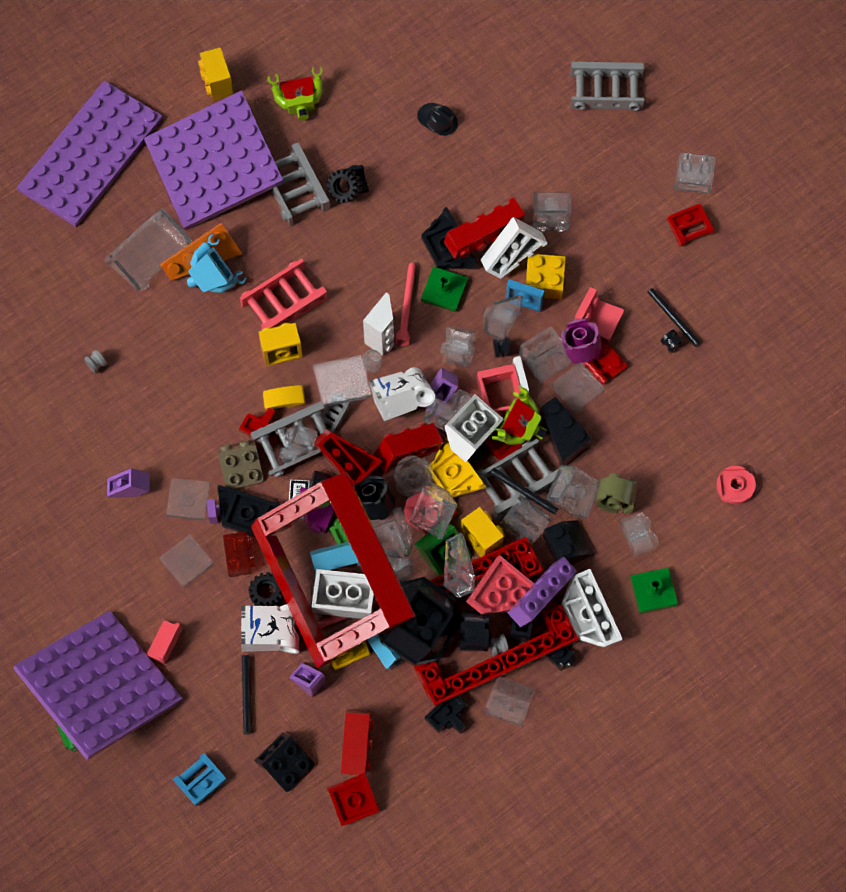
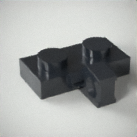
(447, 715)

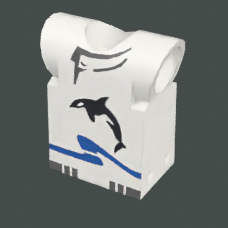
(401, 393)
(268, 629)

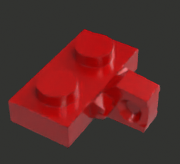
(252, 423)

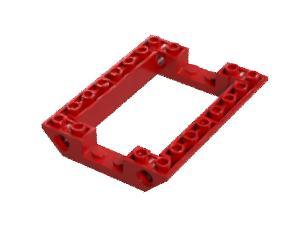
(368, 551)
(559, 632)

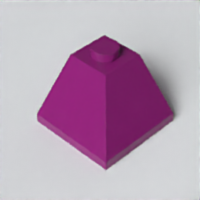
(319, 518)

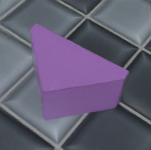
(308, 679)

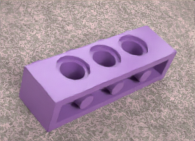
(542, 592)

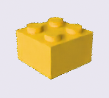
(215, 74)
(547, 274)
(280, 344)
(481, 532)

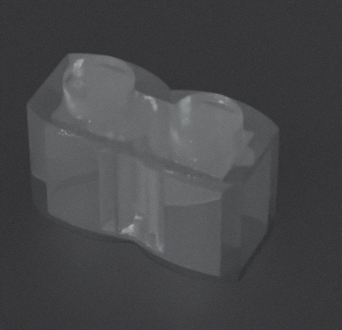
(638, 534)

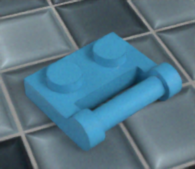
(204, 784)

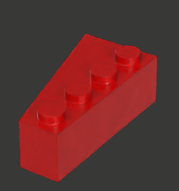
(482, 231)

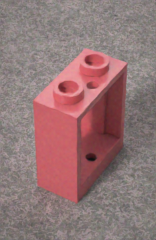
(496, 375)

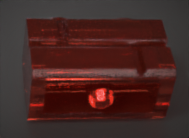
(237, 554)

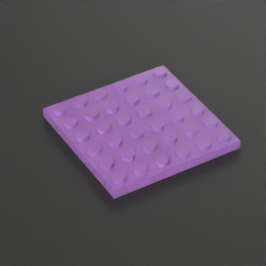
(213, 160)
(97, 684)

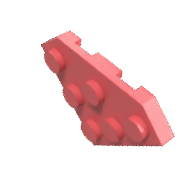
(499, 588)

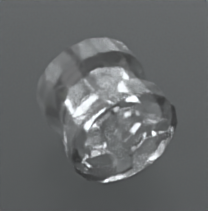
(372, 356)

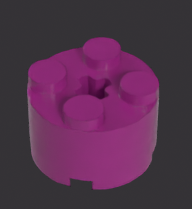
(581, 341)

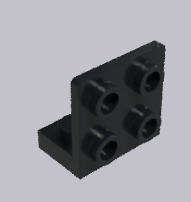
(285, 761)

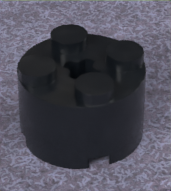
(375, 497)
(474, 631)

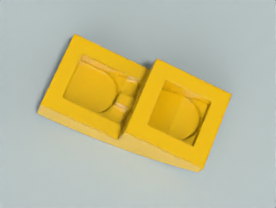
(284, 396)

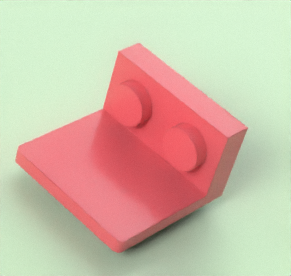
(601, 313)

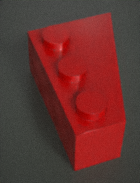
(414, 442)
(346, 456)
(356, 742)

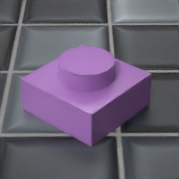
(213, 511)

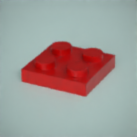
(353, 799)

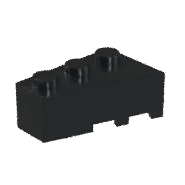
(564, 432)

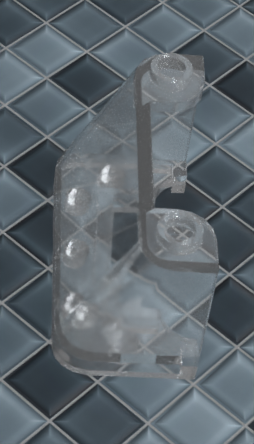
(146, 248)
(394, 534)

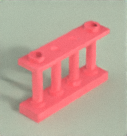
(300, 305)

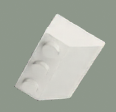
(379, 326)
(471, 427)
(342, 594)

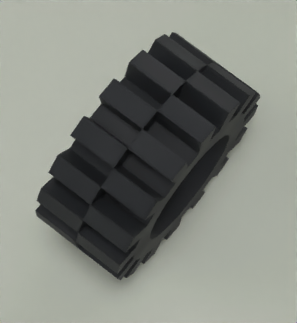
(353, 181)
(260, 581)

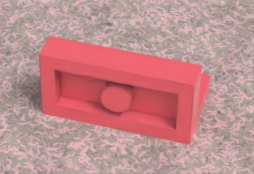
(164, 641)

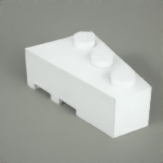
(511, 247)

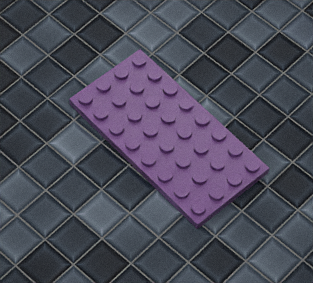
(89, 153)

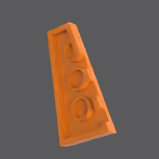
(179, 263)

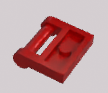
(688, 219)

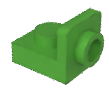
(337, 531)

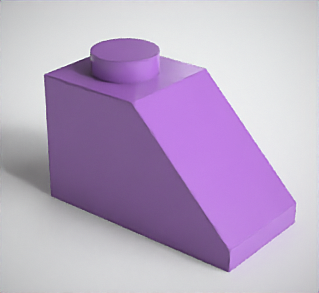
(444, 385)
(128, 484)

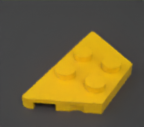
(454, 473)

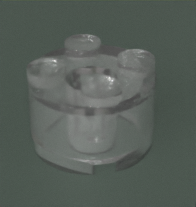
(458, 347)
(412, 467)

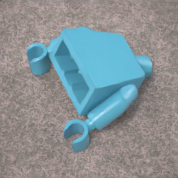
(210, 270)

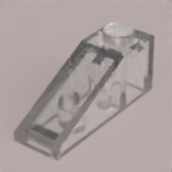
(458, 572)

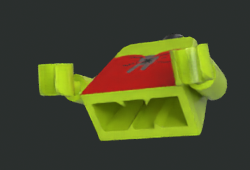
(299, 94)
(520, 421)

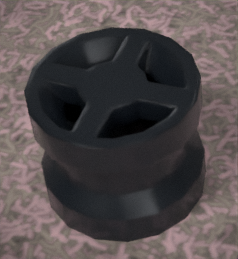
(672, 341)
(501, 347)

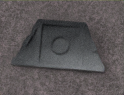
(434, 242)
(241, 509)

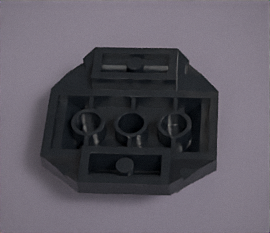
(440, 624)

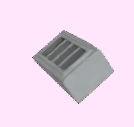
(338, 418)

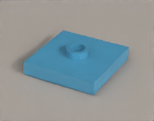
(532, 296)

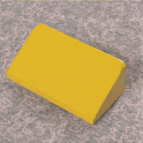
(356, 653)

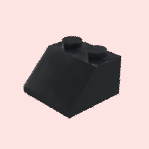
(568, 541)

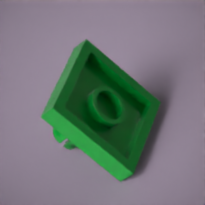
(444, 289)
(653, 590)

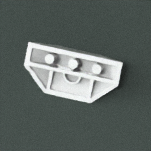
(589, 611)

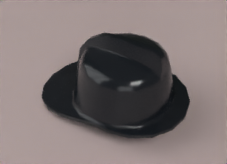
(437, 118)

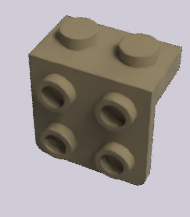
(240, 464)

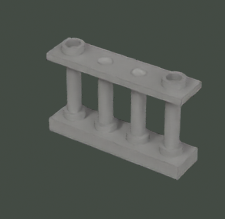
(607, 70)
(312, 185)
(279, 427)
(538, 487)

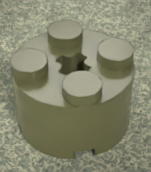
(616, 494)

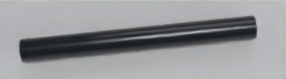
(673, 316)
(524, 491)
(246, 694)

